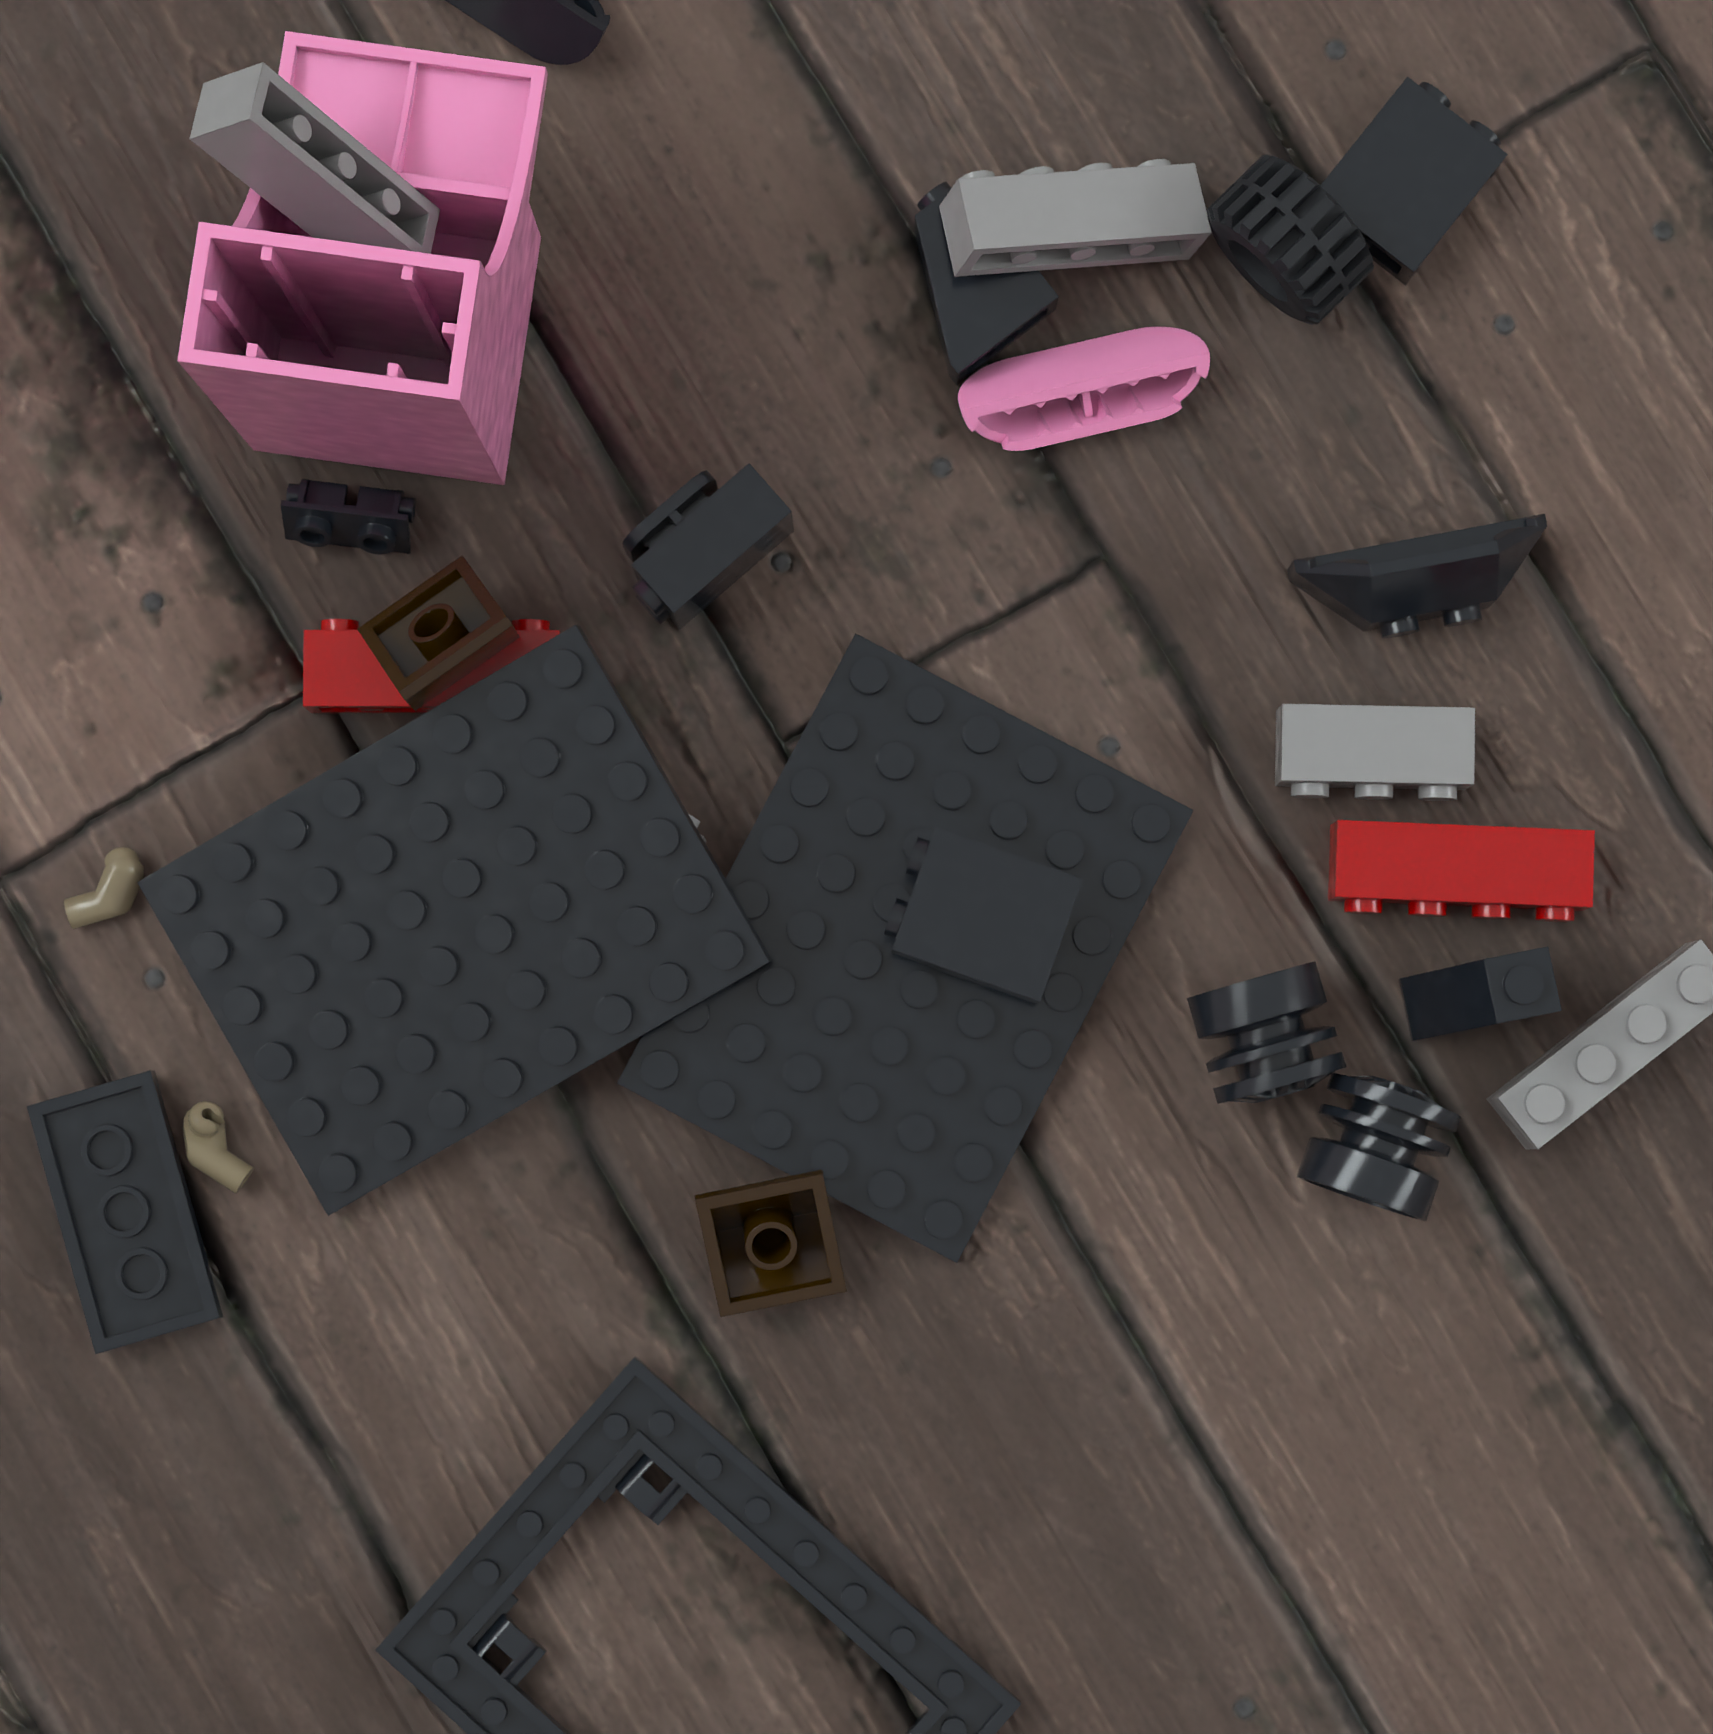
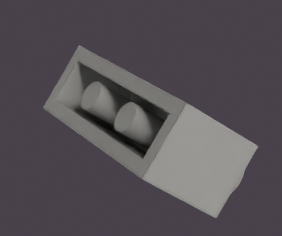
(1375, 750)

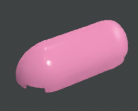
(1084, 387)

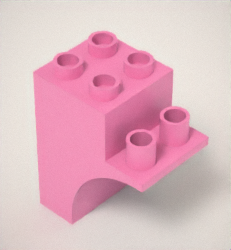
(373, 345)

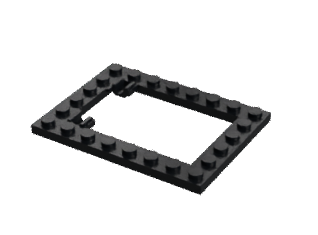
(609, 1449)

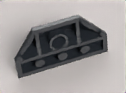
(1420, 577)

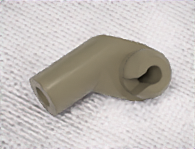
(114, 892)
(207, 1147)

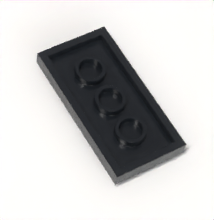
(125, 1211)

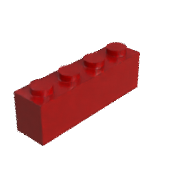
(348, 678)
(1461, 867)

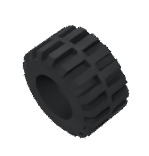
(1290, 239)

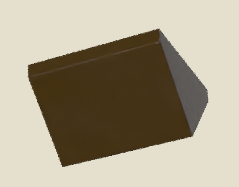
(438, 633)
(770, 1243)

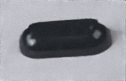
(545, 29)

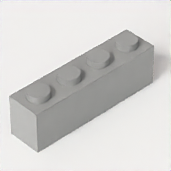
(308, 163)
(1074, 218)
(1608, 1047)

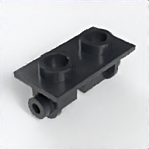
(319, 516)

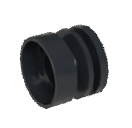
(1266, 1034)
(1379, 1145)

